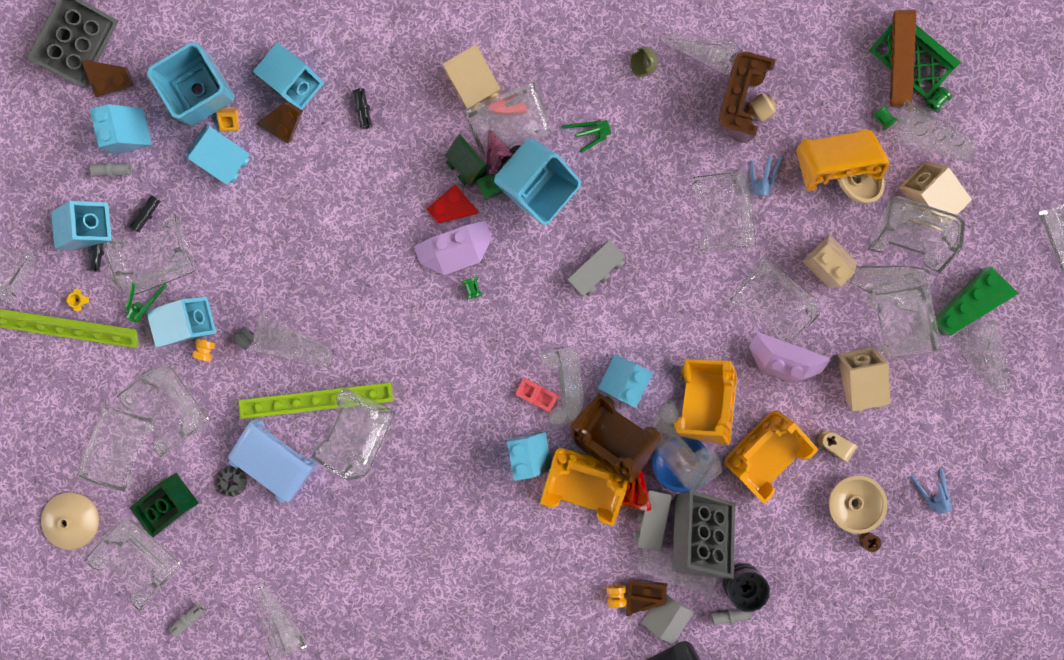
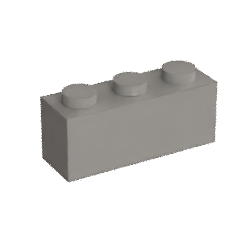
(597, 269)
(653, 522)

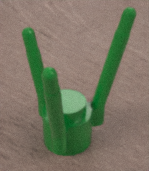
(599, 128)
(137, 310)

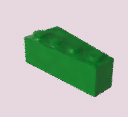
(977, 298)

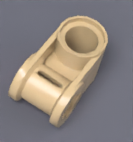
(838, 447)

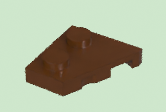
(107, 77)
(282, 121)
(645, 595)

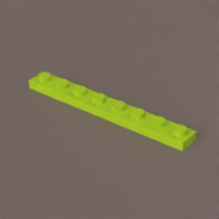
(68, 328)
(309, 400)

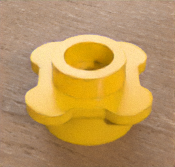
(71, 300)

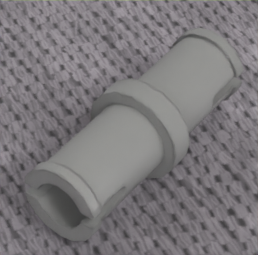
(111, 169)
(730, 616)
(187, 619)

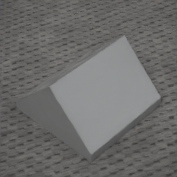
(668, 620)

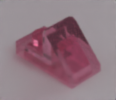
(495, 149)

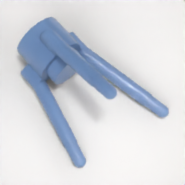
(763, 185)
(942, 501)

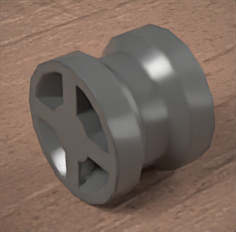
(244, 338)

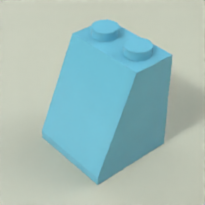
(288, 76)
(120, 128)
(217, 155)
(80, 225)
(181, 321)
(625, 380)
(529, 455)

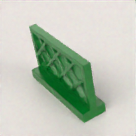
(928, 46)

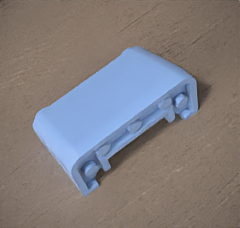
(271, 461)

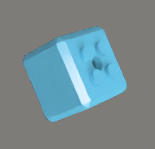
(180, 73)
(537, 181)

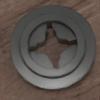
(238, 477)

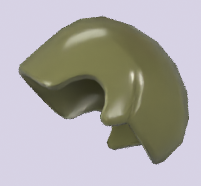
(643, 61)

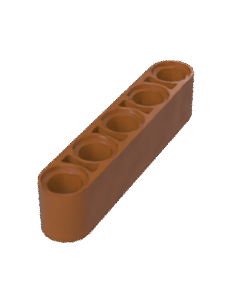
(902, 57)

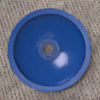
(665, 474)

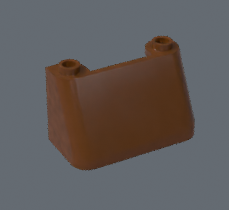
(747, 70)
(614, 438)

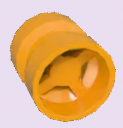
(203, 350)
(616, 596)

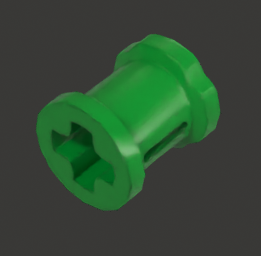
(938, 99)
(885, 117)
(472, 288)

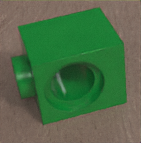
(488, 187)

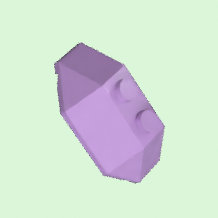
(455, 248)
(785, 359)

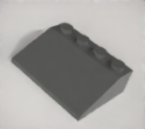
(71, 35)
(704, 535)

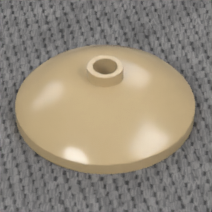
(862, 188)
(870, 505)
(80, 516)

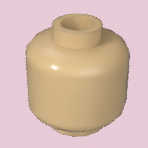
(762, 107)

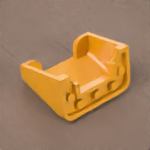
(841, 157)
(708, 401)
(767, 453)
(585, 483)

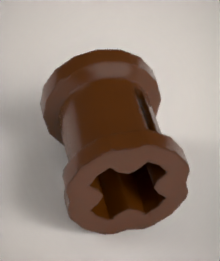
(875, 541)

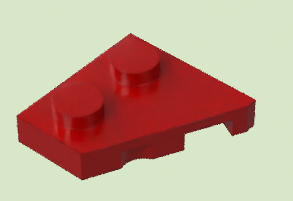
(452, 206)
(637, 495)

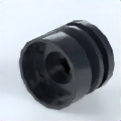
(749, 596)

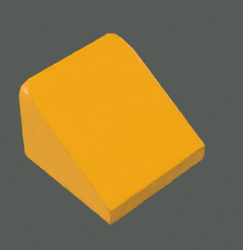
(228, 119)

